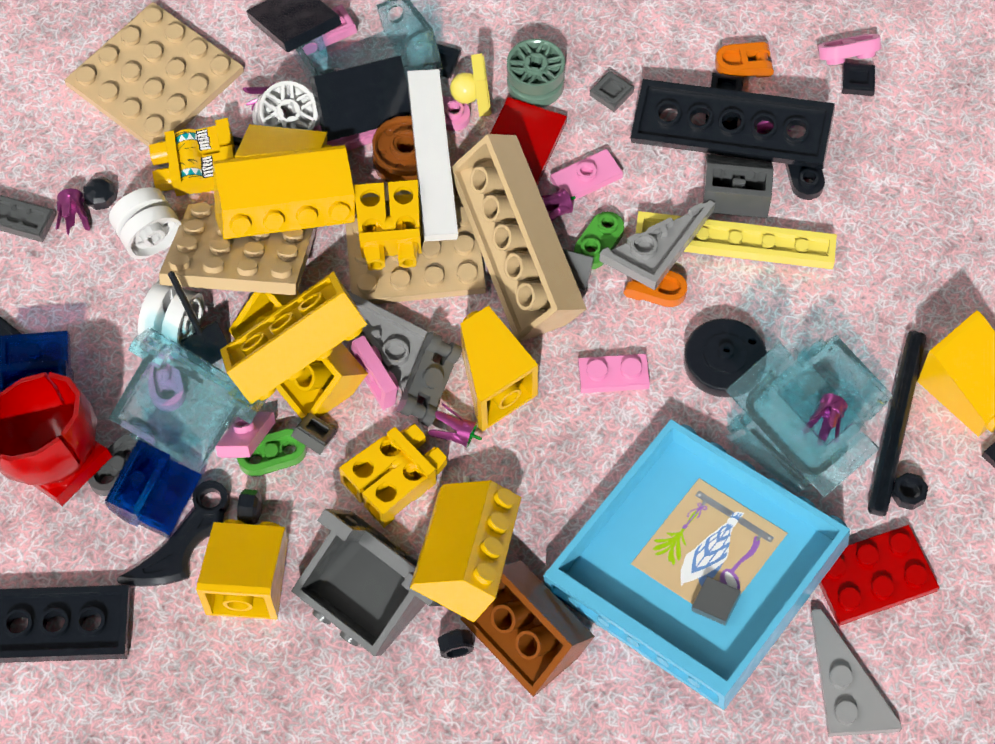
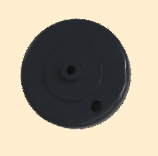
(720, 354)

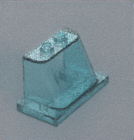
(781, 397)
(179, 401)

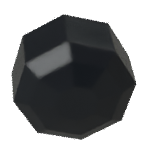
(99, 193)
(909, 491)
(249, 506)
(455, 643)

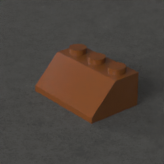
(530, 629)

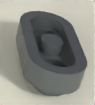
(114, 466)

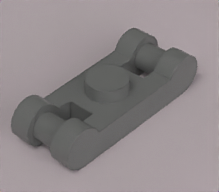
(429, 379)

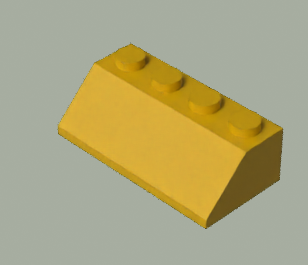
(283, 192)
(292, 339)
(323, 382)
(466, 546)

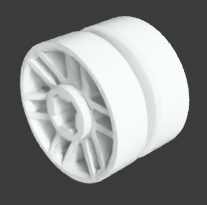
(289, 96)
(144, 222)
(166, 314)

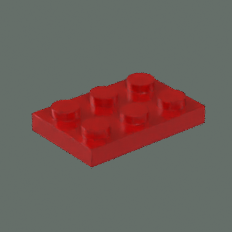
(877, 576)

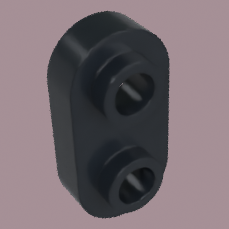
(802, 188)

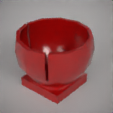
(49, 435)

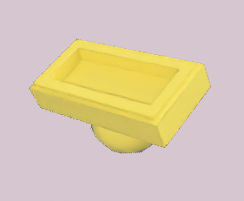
(468, 87)

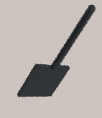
(205, 341)

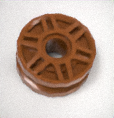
(389, 150)

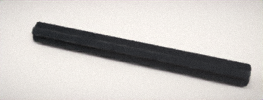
(897, 424)

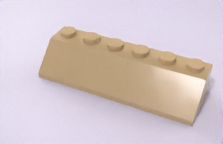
(516, 237)

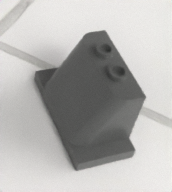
(361, 583)

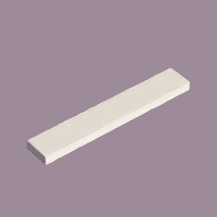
(432, 155)

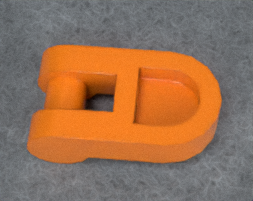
(733, 60)
(669, 292)

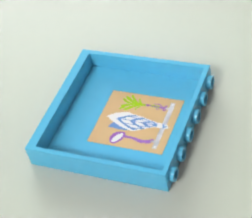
(670, 525)

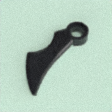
(172, 560)

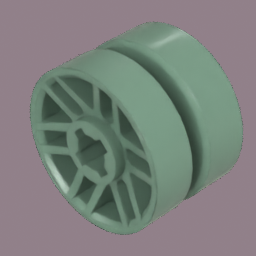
(535, 72)

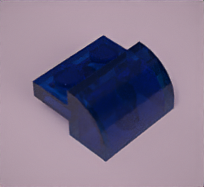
(34, 354)
(152, 490)

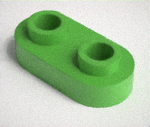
(600, 237)
(272, 454)

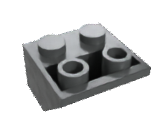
(738, 185)

